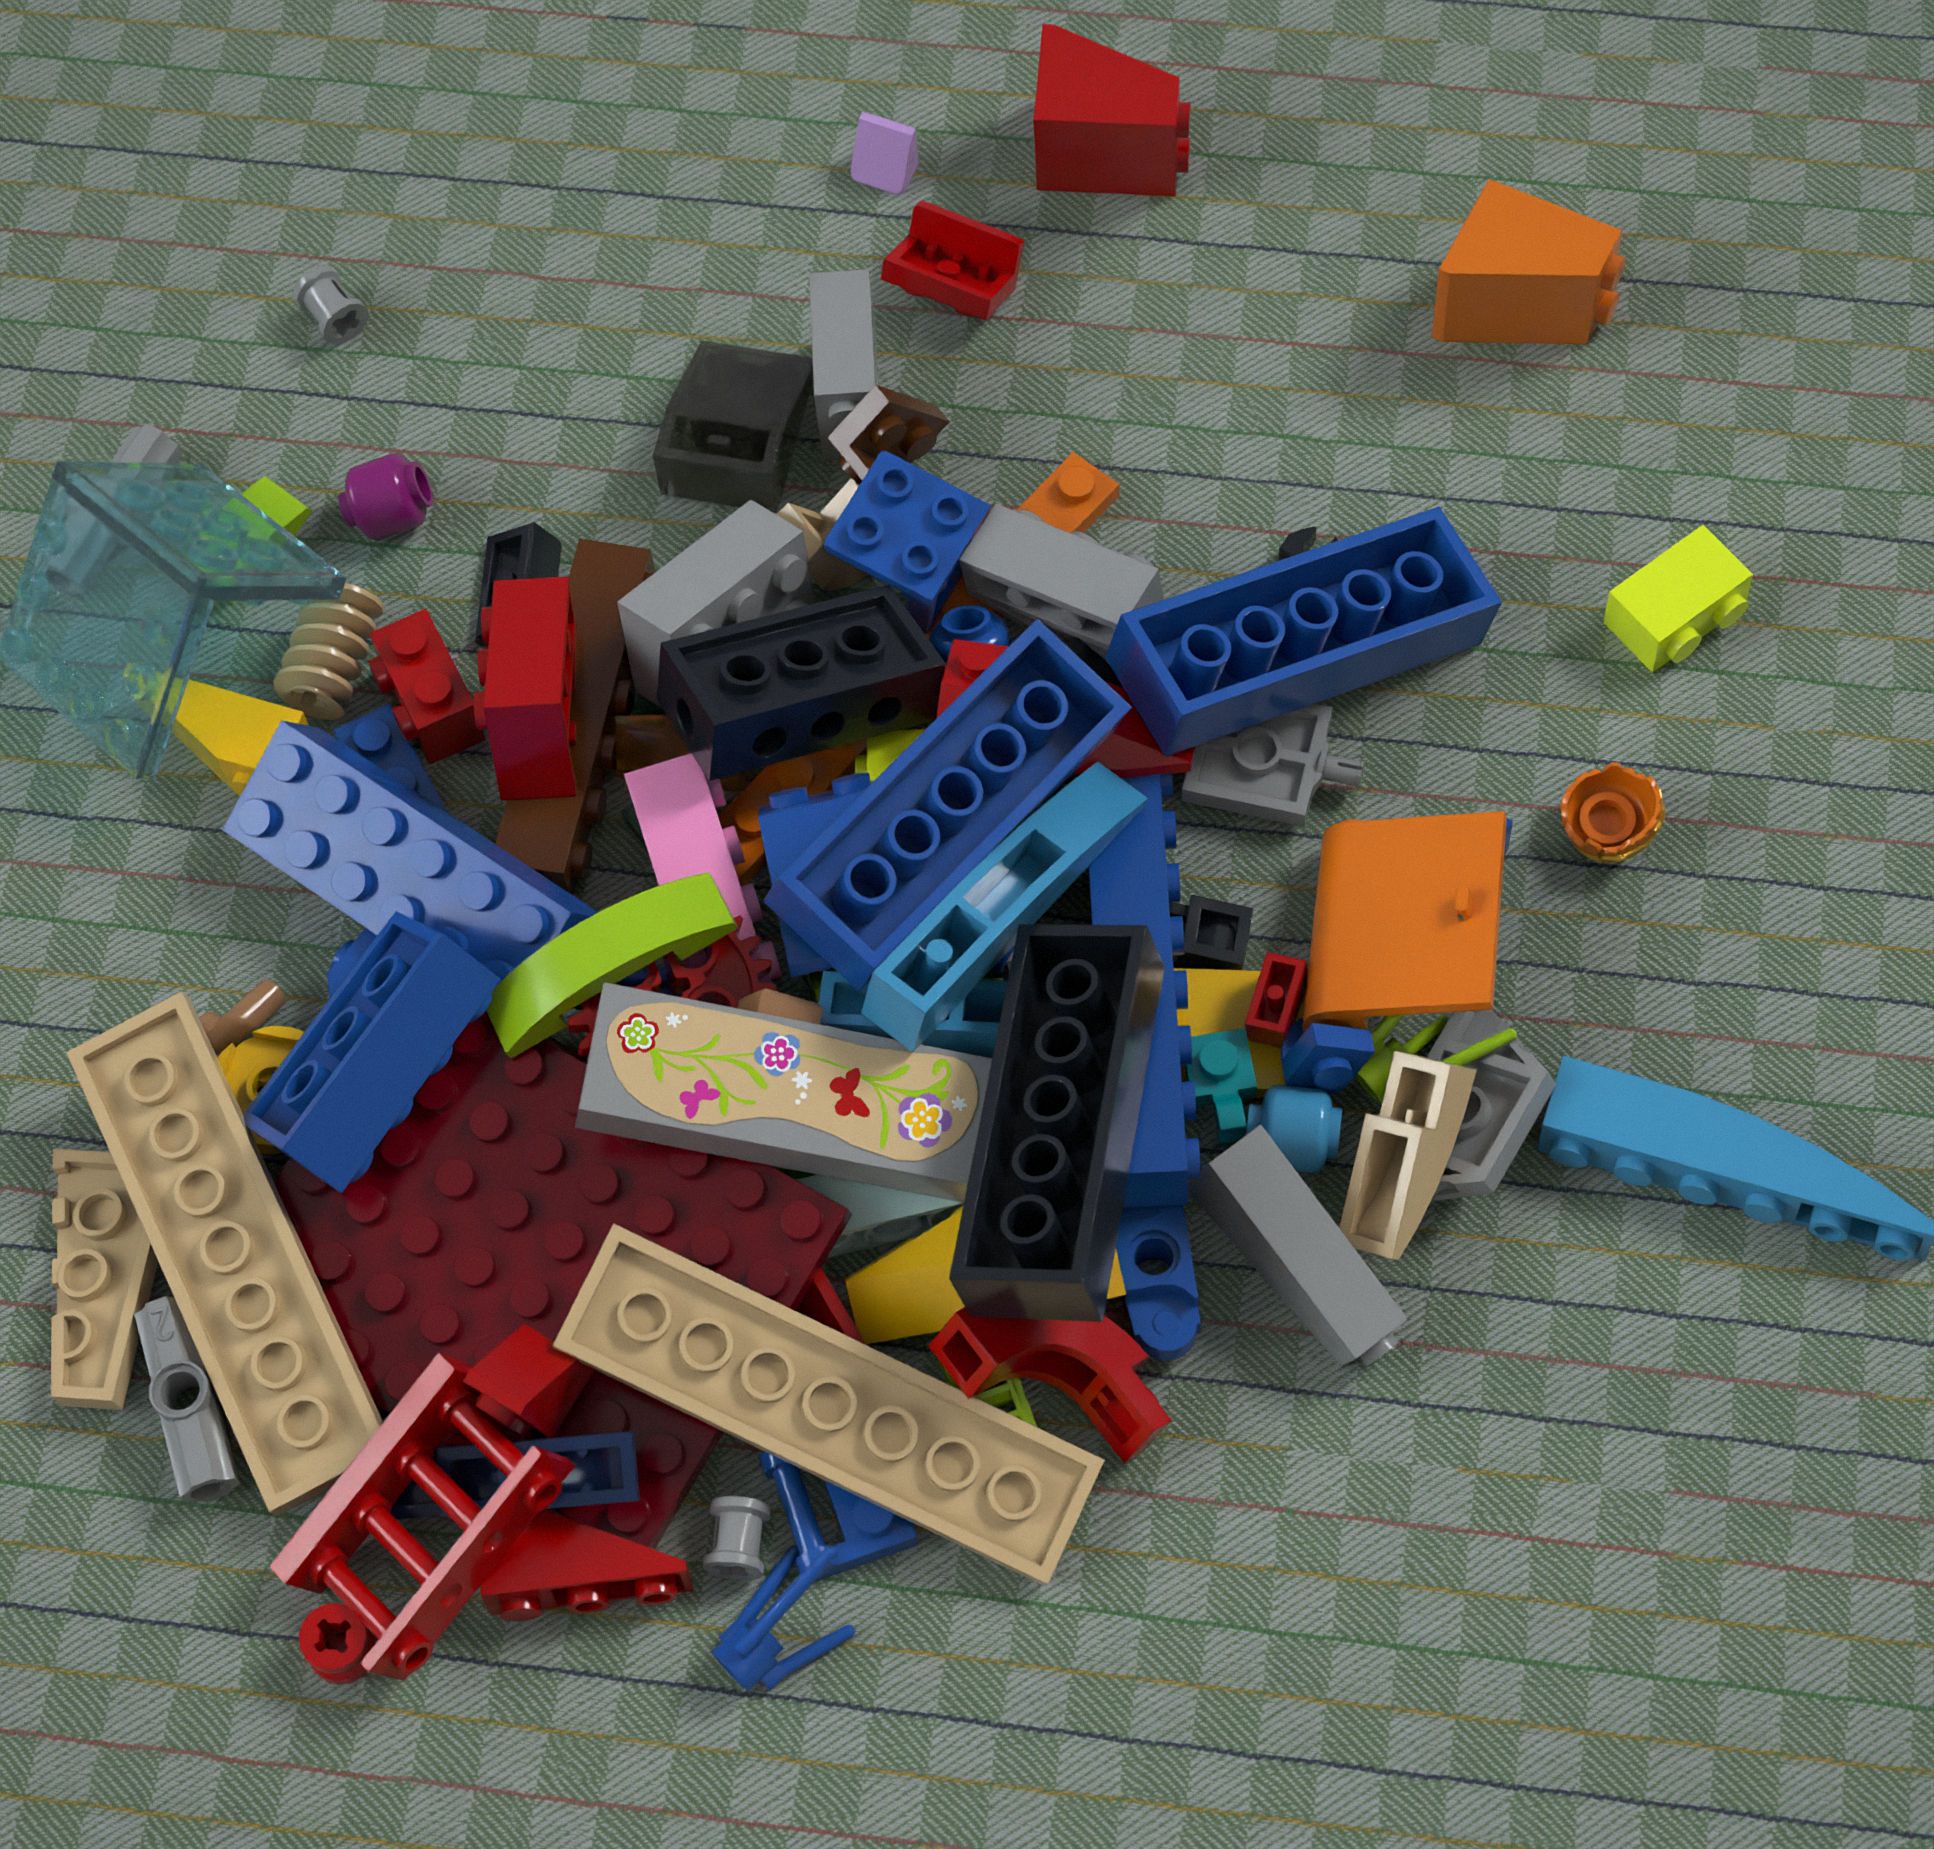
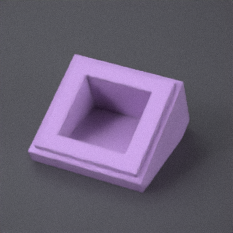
(884, 154)

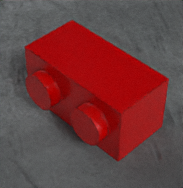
(1276, 999)

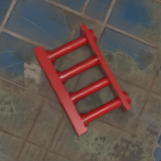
(363, 1503)

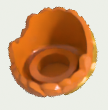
(1612, 813)

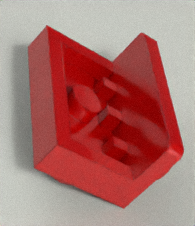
(955, 261)

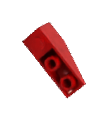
(578, 1567)

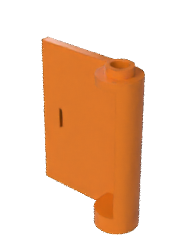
(1392, 921)

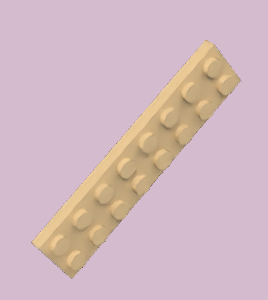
(228, 1251)
(829, 1404)

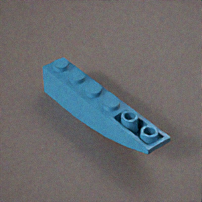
(982, 914)
(1722, 1156)

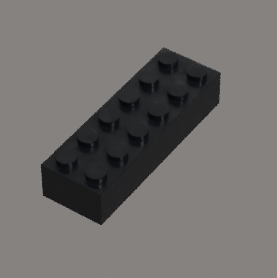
(1058, 1123)

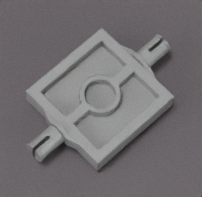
(1269, 767)

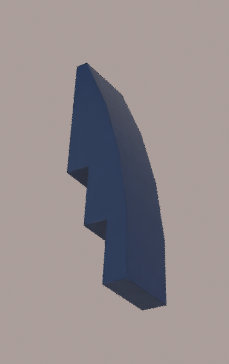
(602, 1473)

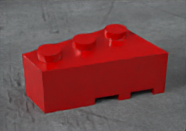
(529, 687)

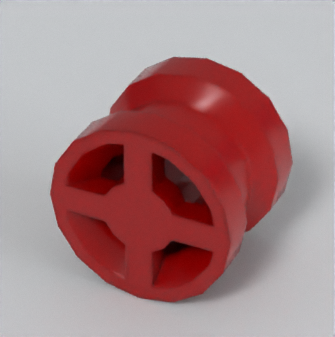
(344, 1654)

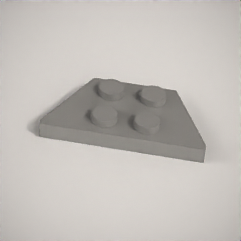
(1501, 1106)

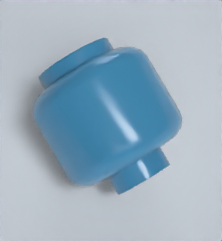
(1299, 1124)

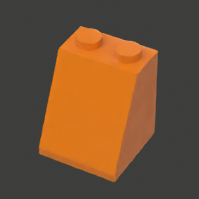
(1527, 273)

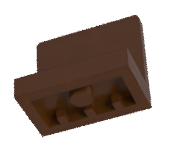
(886, 423)

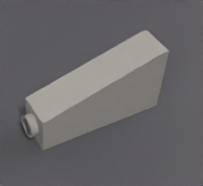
(1298, 1248)

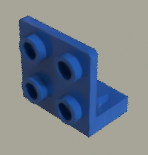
(908, 533)

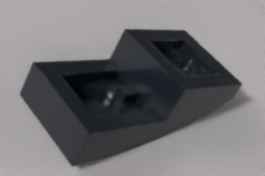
(1213, 934)

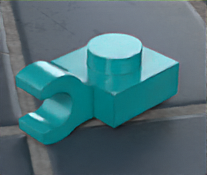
(1222, 1078)

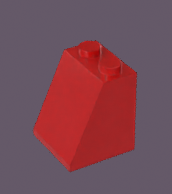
(1106, 120)

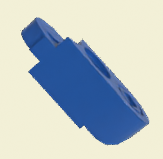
(1165, 1305)

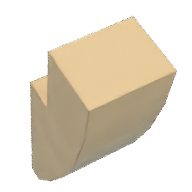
(1404, 1152)

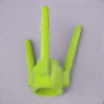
(1375, 1072)

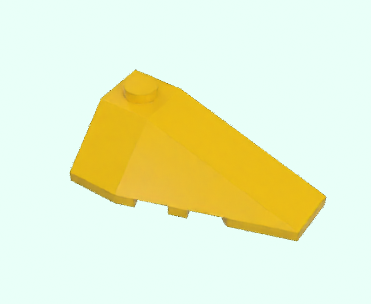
(911, 1286)

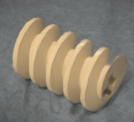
(326, 651)

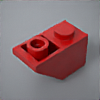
(528, 1383)

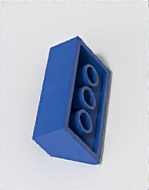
(371, 1050)

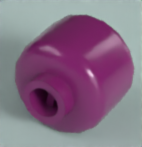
(386, 496)

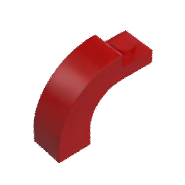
(1082, 1358)

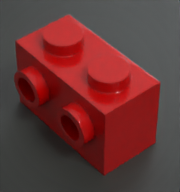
(427, 686)

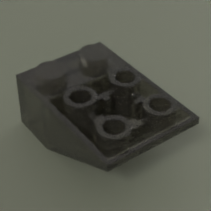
(733, 426)

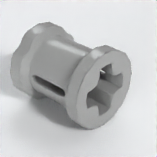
(323, 296)
(736, 1538)

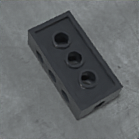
(799, 681)

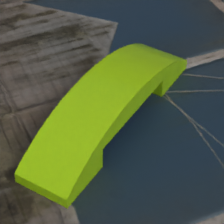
(605, 948)

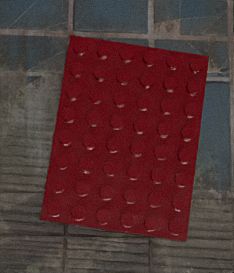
(492, 1220)

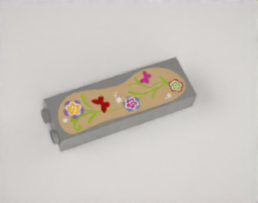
(782, 1092)

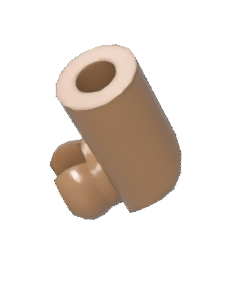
(243, 1017)

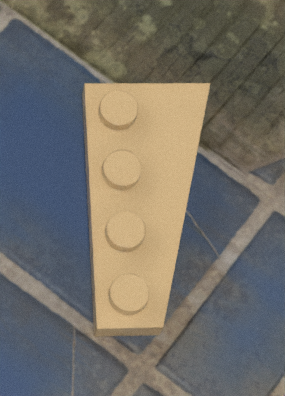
(100, 1280)

